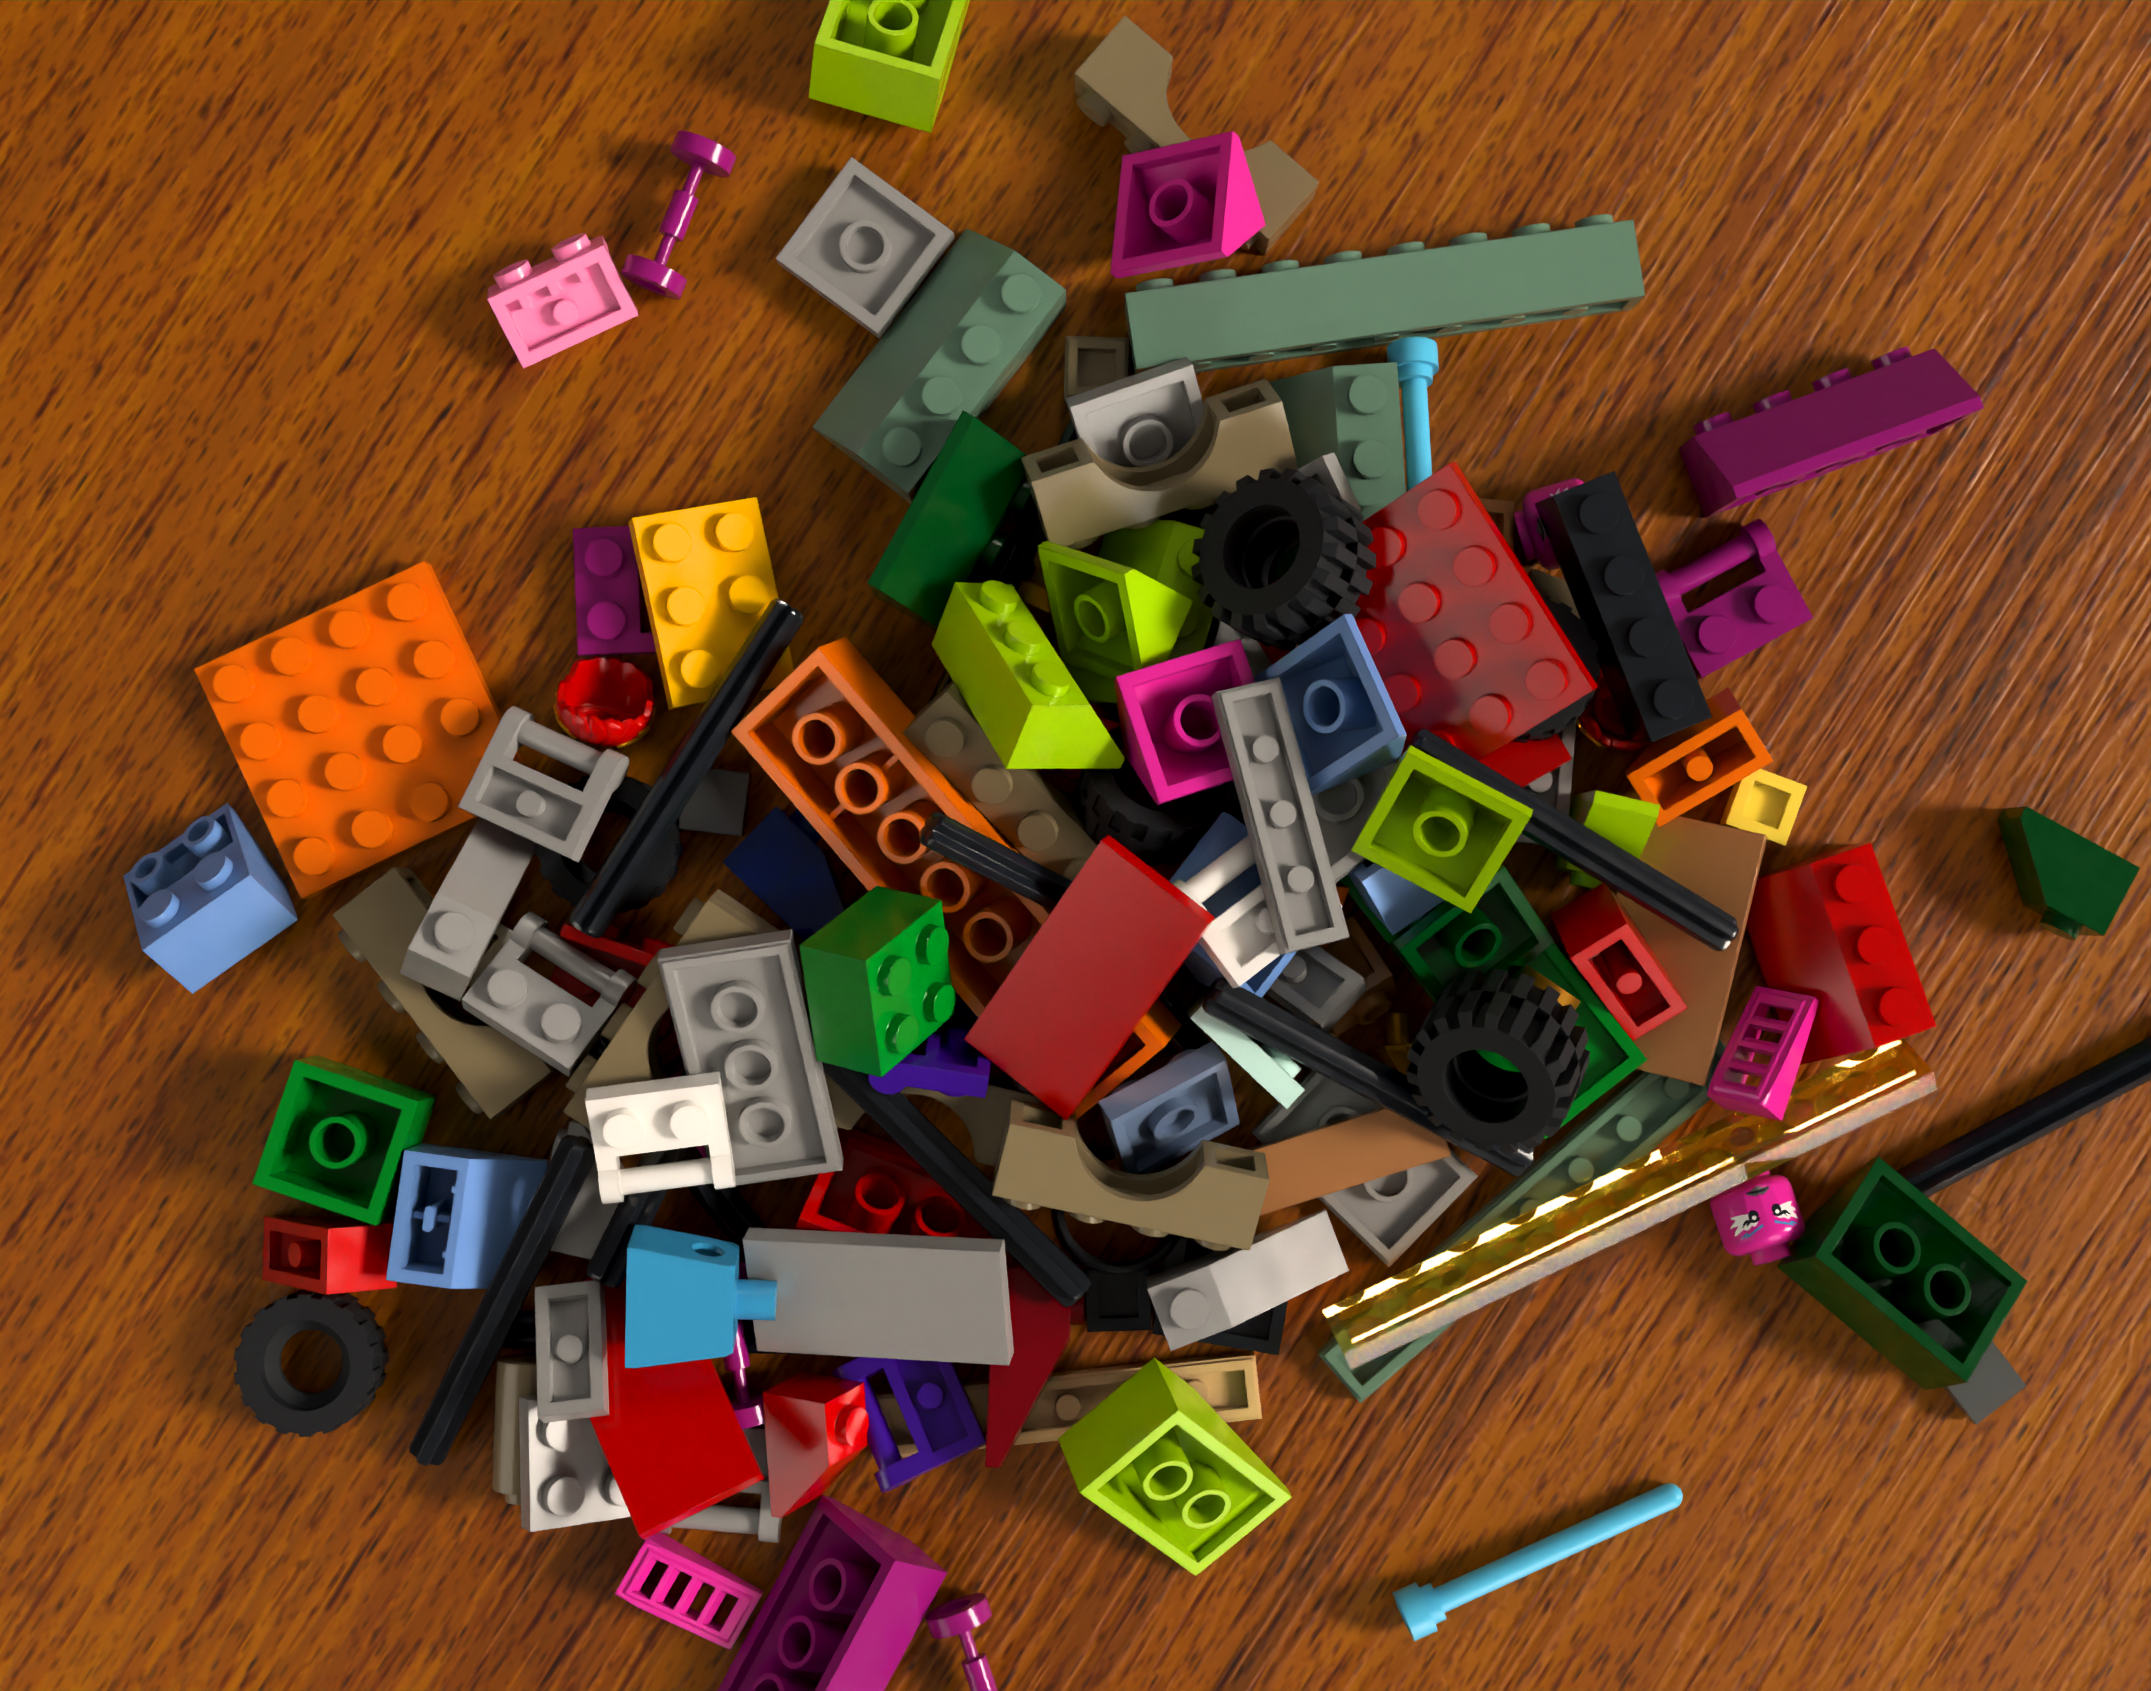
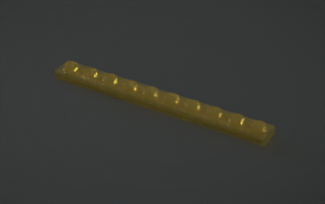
(1625, 1202)

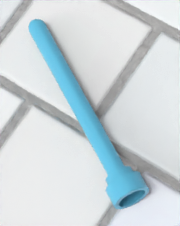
(1416, 367)
(1427, 1606)

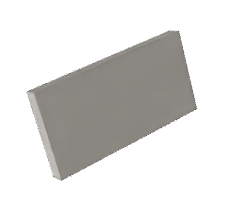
(747, 1015)
(883, 1295)

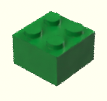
(878, 980)
(343, 1138)

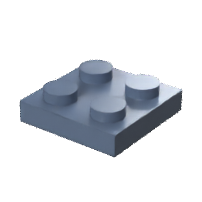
(1170, 1110)

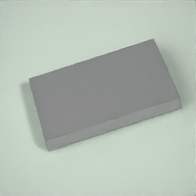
(1384, 1211)

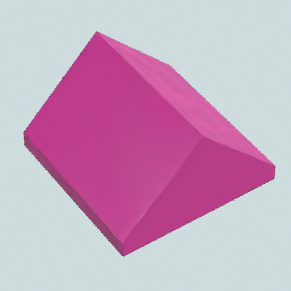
(1183, 205)
(1172, 721)

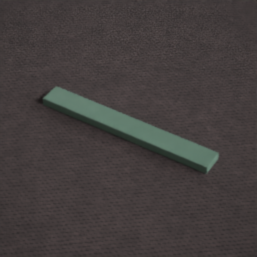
(1608, 1138)

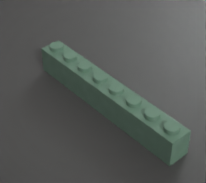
(1386, 298)

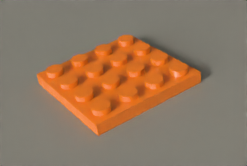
(357, 727)

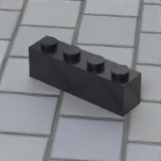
(1624, 609)

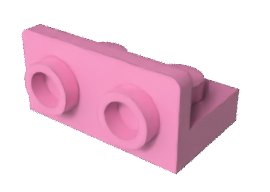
(560, 299)

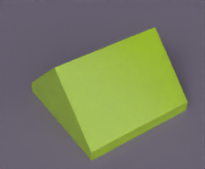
(1109, 613)
(1441, 829)

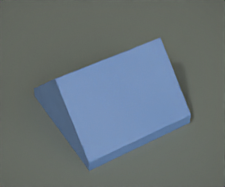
(1338, 706)

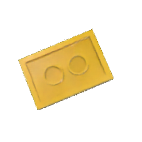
(704, 592)

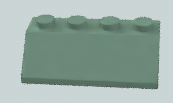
(942, 357)
(1358, 419)

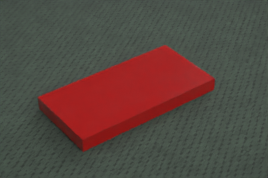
(1088, 977)
(669, 1434)

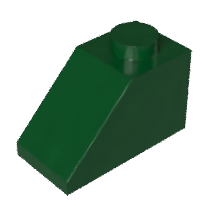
(2064, 874)

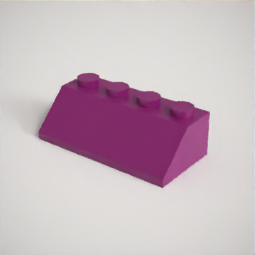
(1825, 429)
(837, 1608)

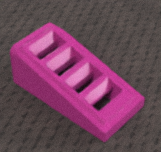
(1778, 1077)
(678, 1612)

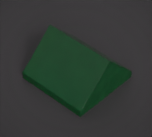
(1452, 942)

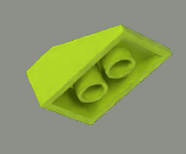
(887, 57)
(1171, 1468)

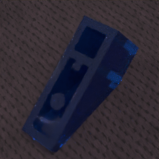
(790, 871)

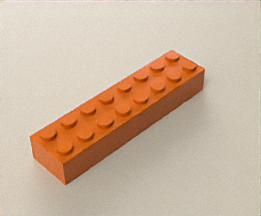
(843, 761)

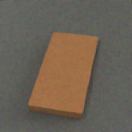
(1724, 870)

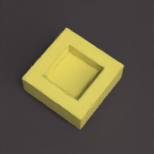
(1764, 805)

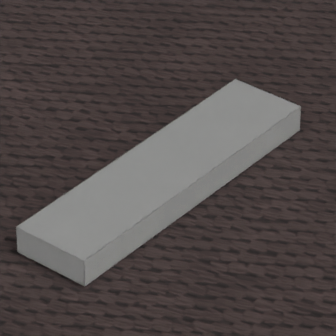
(1280, 816)

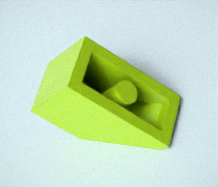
(1614, 817)

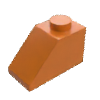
(1699, 760)

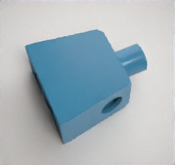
(687, 1297)

